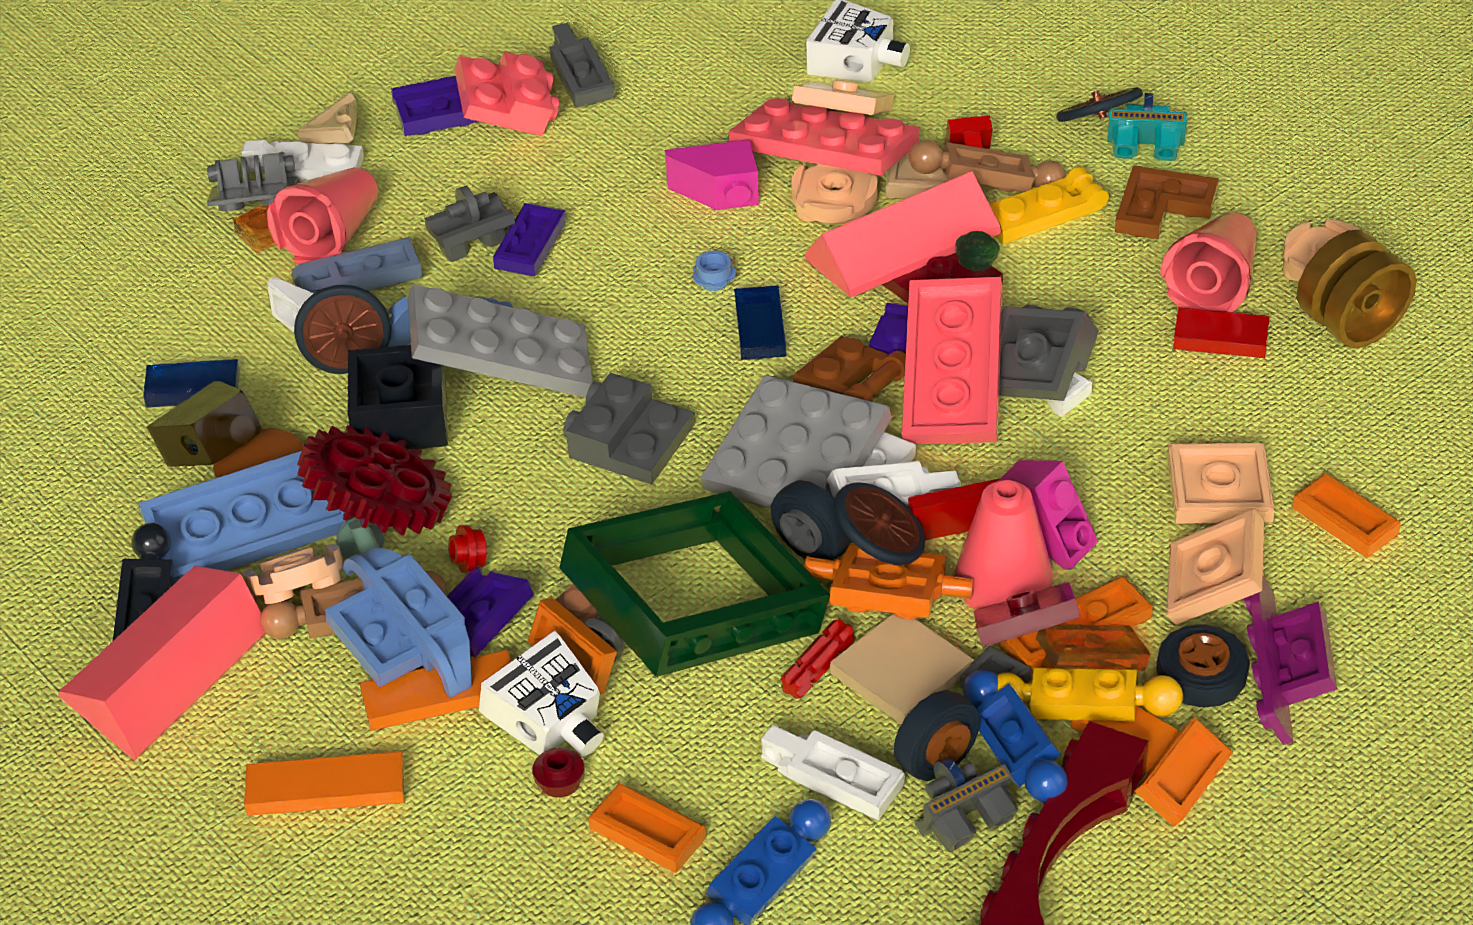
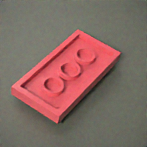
(826, 136)
(953, 361)

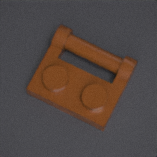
(847, 364)

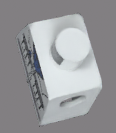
(853, 43)
(544, 699)

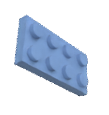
(241, 517)

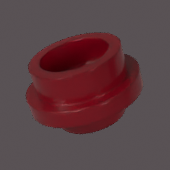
(558, 772)

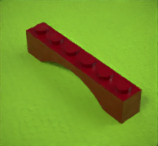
(1101, 784)

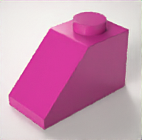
(714, 174)

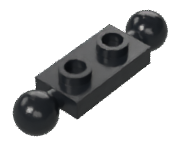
(143, 578)

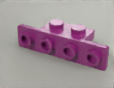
(1291, 658)

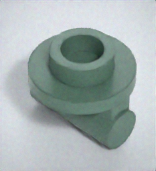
(357, 540)

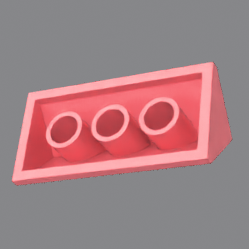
(902, 235)
(167, 658)

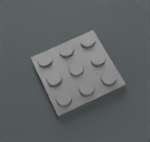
(792, 436)

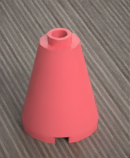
(322, 213)
(1212, 264)
(1004, 546)

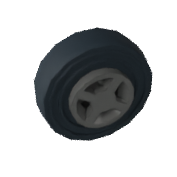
(807, 521)

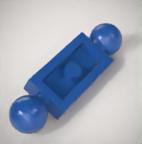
(1015, 736)
(764, 867)

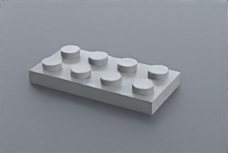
(498, 340)

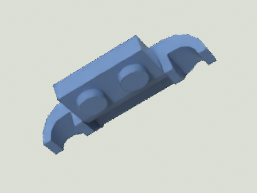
(401, 622)

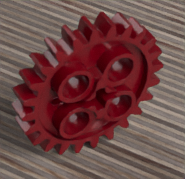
(374, 480)

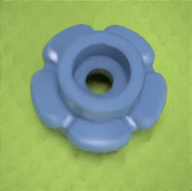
(713, 270)

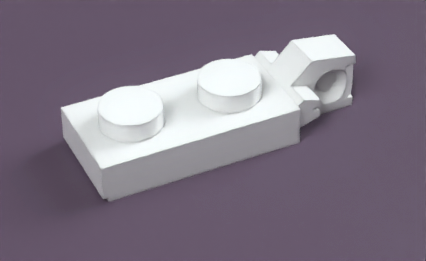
(310, 159)
(899, 479)
(834, 770)

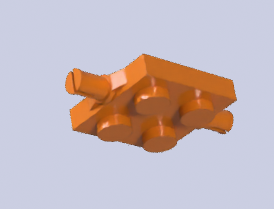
(870, 584)

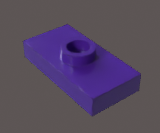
(529, 239)

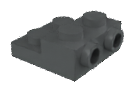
(1043, 350)
(626, 429)

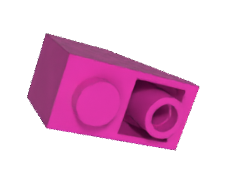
(1058, 508)

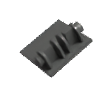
(232, 193)

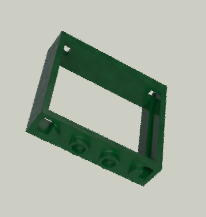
(788, 613)

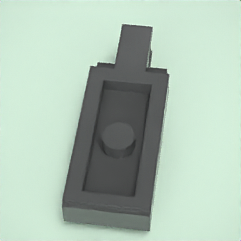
(579, 68)

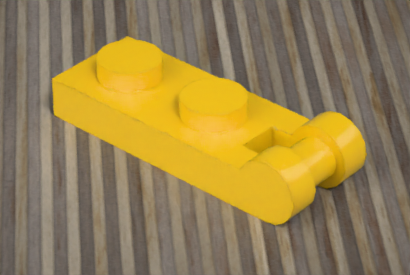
(1048, 205)

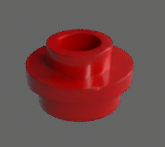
(467, 548)

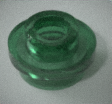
(976, 250)

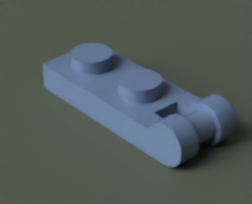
(364, 268)

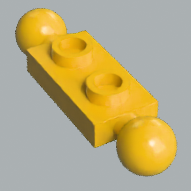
(1094, 694)

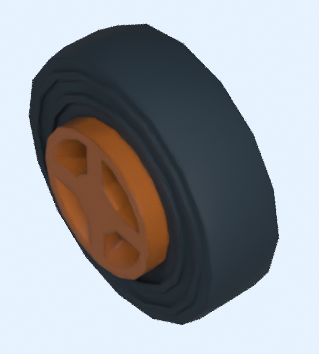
(1205, 663)
(936, 729)

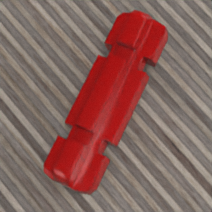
(816, 659)

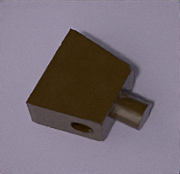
(214, 422)

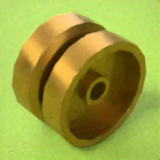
(1356, 288)

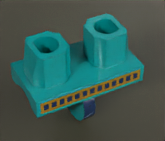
(1146, 126)

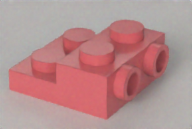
(507, 93)

